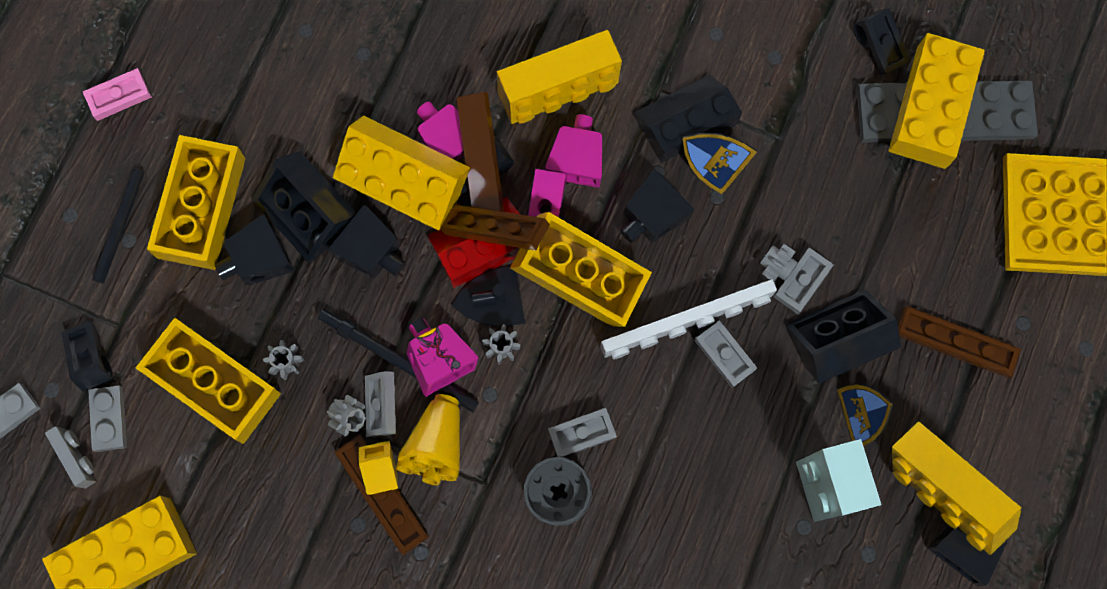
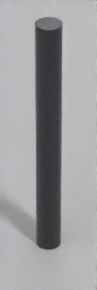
(118, 226)

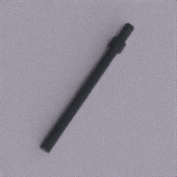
(348, 330)

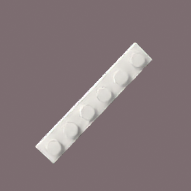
(676, 324)

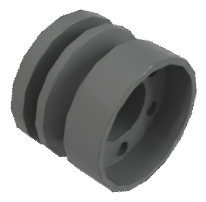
(540, 497)

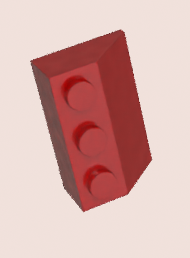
(469, 258)

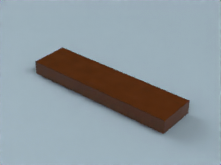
(480, 151)
(495, 227)
(958, 342)
(388, 505)

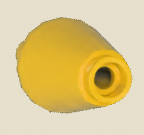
(434, 443)

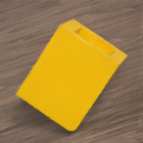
(378, 468)

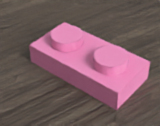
(117, 94)

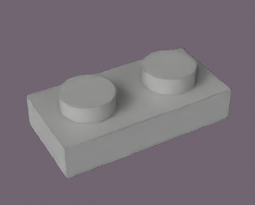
(803, 281)
(725, 354)
(380, 404)
(15, 407)
(107, 418)
(582, 433)
(76, 466)

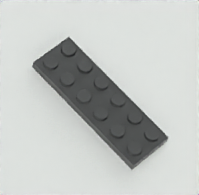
(996, 111)

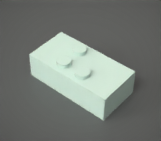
(838, 481)

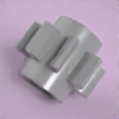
(778, 262)
(495, 339)
(277, 366)
(346, 415)

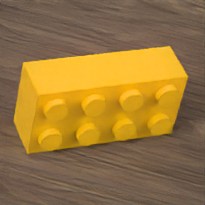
(559, 77)
(936, 101)
(400, 172)
(196, 202)
(583, 272)
(208, 381)
(954, 489)
(124, 550)

